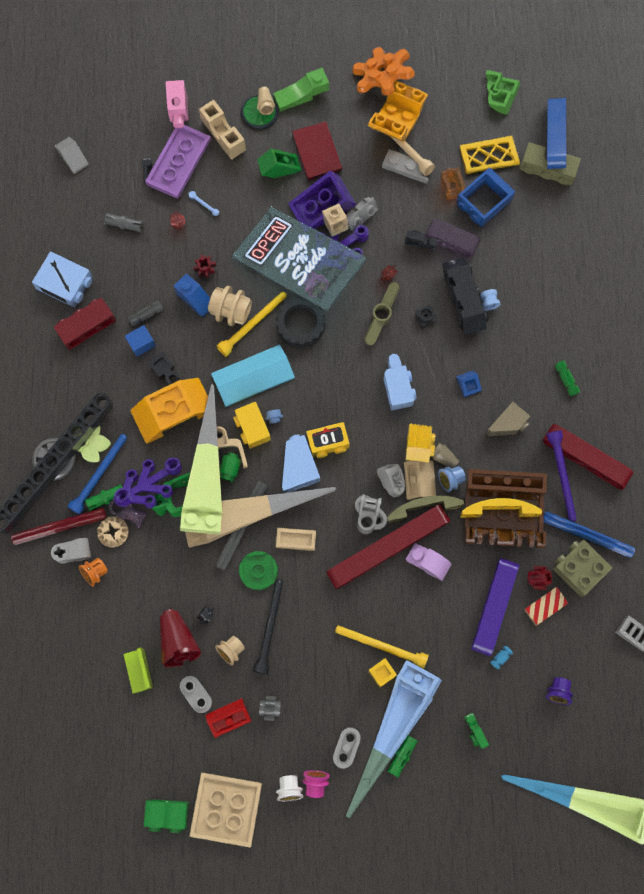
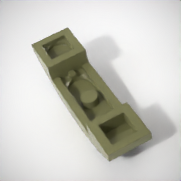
(448, 503)

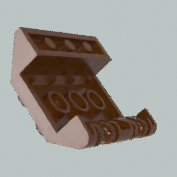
(505, 525)

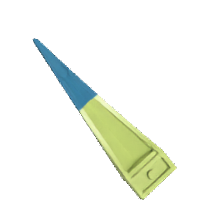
(612, 810)

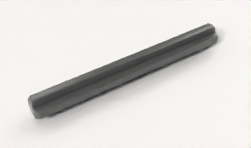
(237, 535)

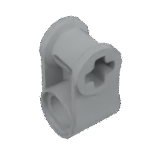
(368, 510)
(75, 551)

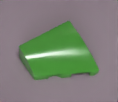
(501, 91)

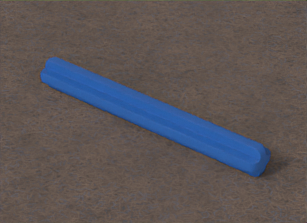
(588, 534)

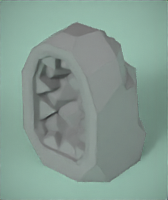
(392, 479)

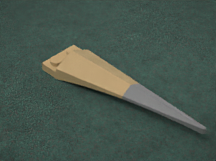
(245, 511)

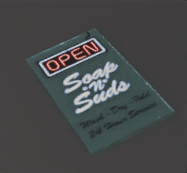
(299, 258)

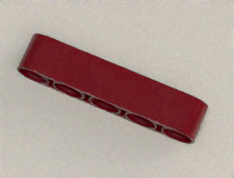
(592, 458)

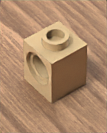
(335, 220)

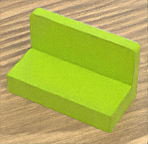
(138, 670)

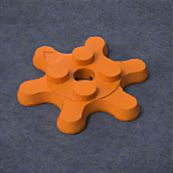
(384, 79)

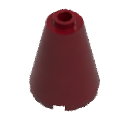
(176, 640)

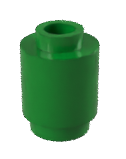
(229, 467)

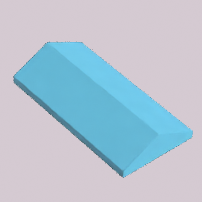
(253, 375)

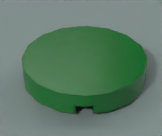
(258, 570)

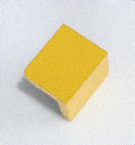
(382, 672)

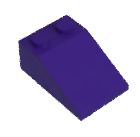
(320, 196)

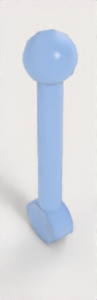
(192, 195)

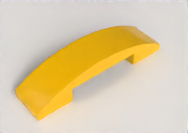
(525, 509)

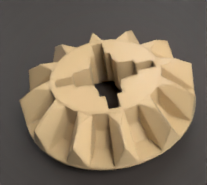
(120, 536)

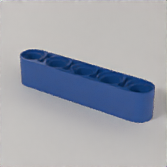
(556, 134)

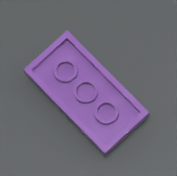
(178, 161)

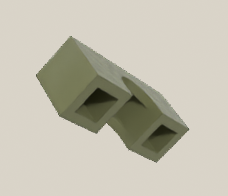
(535, 163)

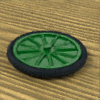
(253, 117)

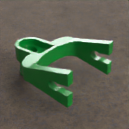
(164, 504)

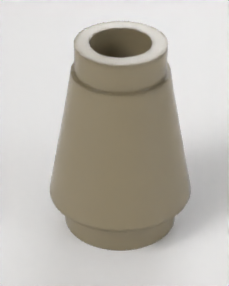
(445, 456)

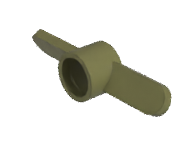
(386, 304)

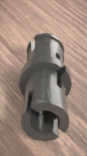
(123, 222)

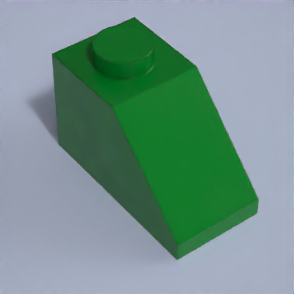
(278, 163)

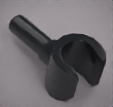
(146, 163)

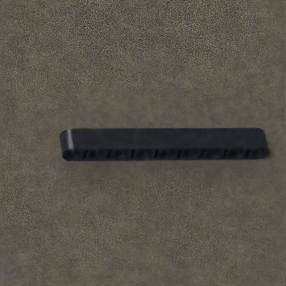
(54, 452)

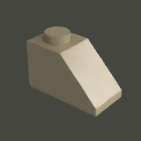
(509, 422)

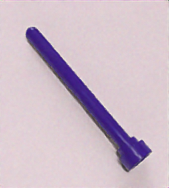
(556, 438)

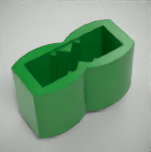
(166, 815)

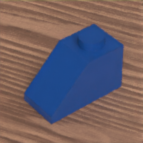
(192, 294)

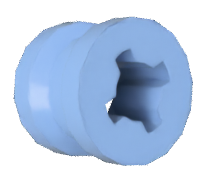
(489, 299)

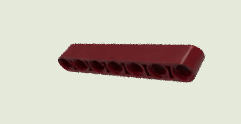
(388, 546)

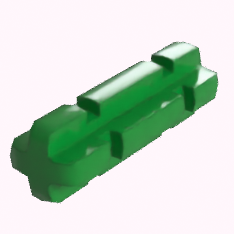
(567, 378)

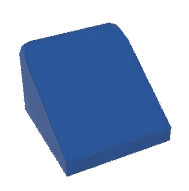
(469, 383)

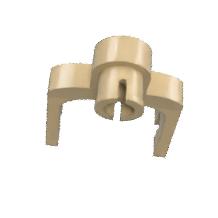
(225, 442)

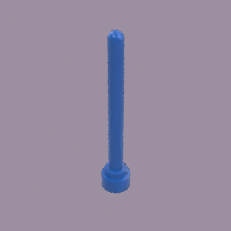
(77, 504)

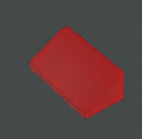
(228, 718)

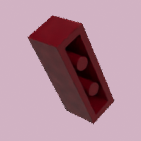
(84, 323)

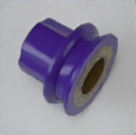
(560, 691)

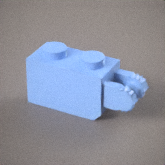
(398, 385)

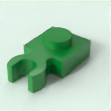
(477, 736)

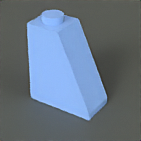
(298, 465)

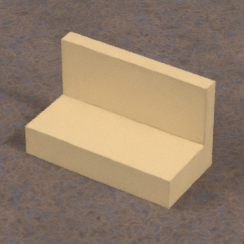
(419, 479)

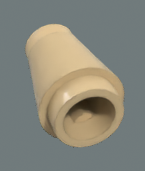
(265, 101)

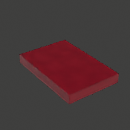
(316, 150)

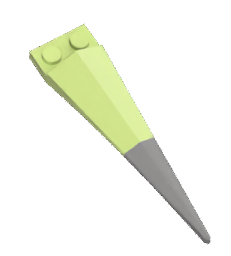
(203, 495)

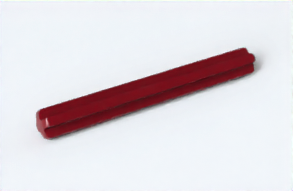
(58, 526)

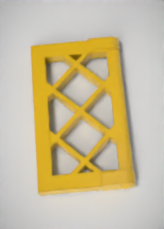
(511, 151)

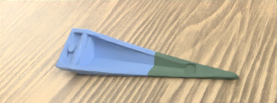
(407, 703)

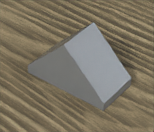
(72, 155)

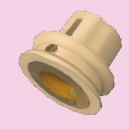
(230, 649)

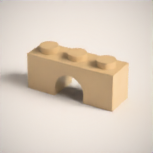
(227, 137)

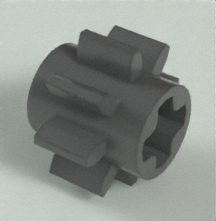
(270, 708)

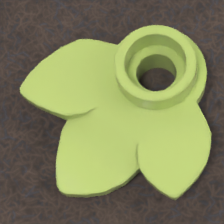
(94, 445)

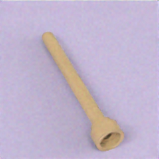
(425, 166)

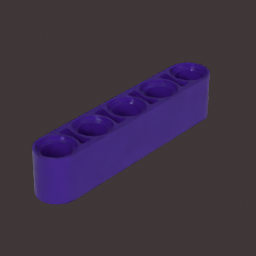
(495, 607)

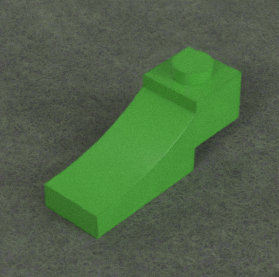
(303, 90)

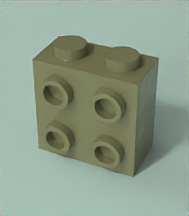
(581, 567)

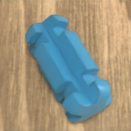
(501, 657)

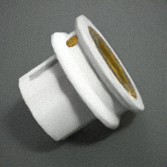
(289, 789)

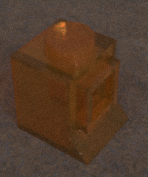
(449, 176)

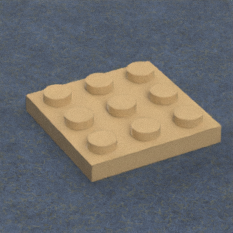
(226, 809)

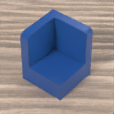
(140, 340)

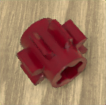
(205, 271)
(539, 577)

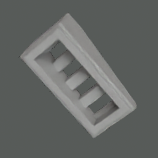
(628, 636)

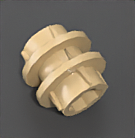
(228, 305)

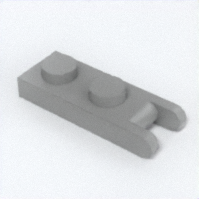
(403, 165)

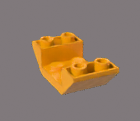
(399, 112)
(169, 407)

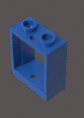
(497, 184)

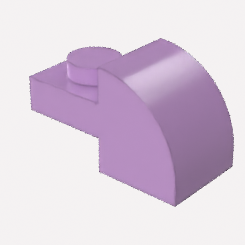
(429, 561)

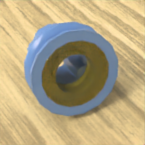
(450, 478)

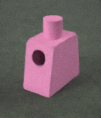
(177, 103)

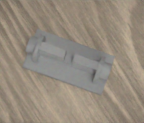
(365, 210)

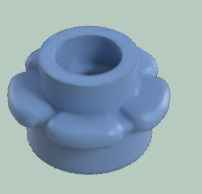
(273, 416)

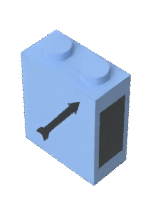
(62, 279)

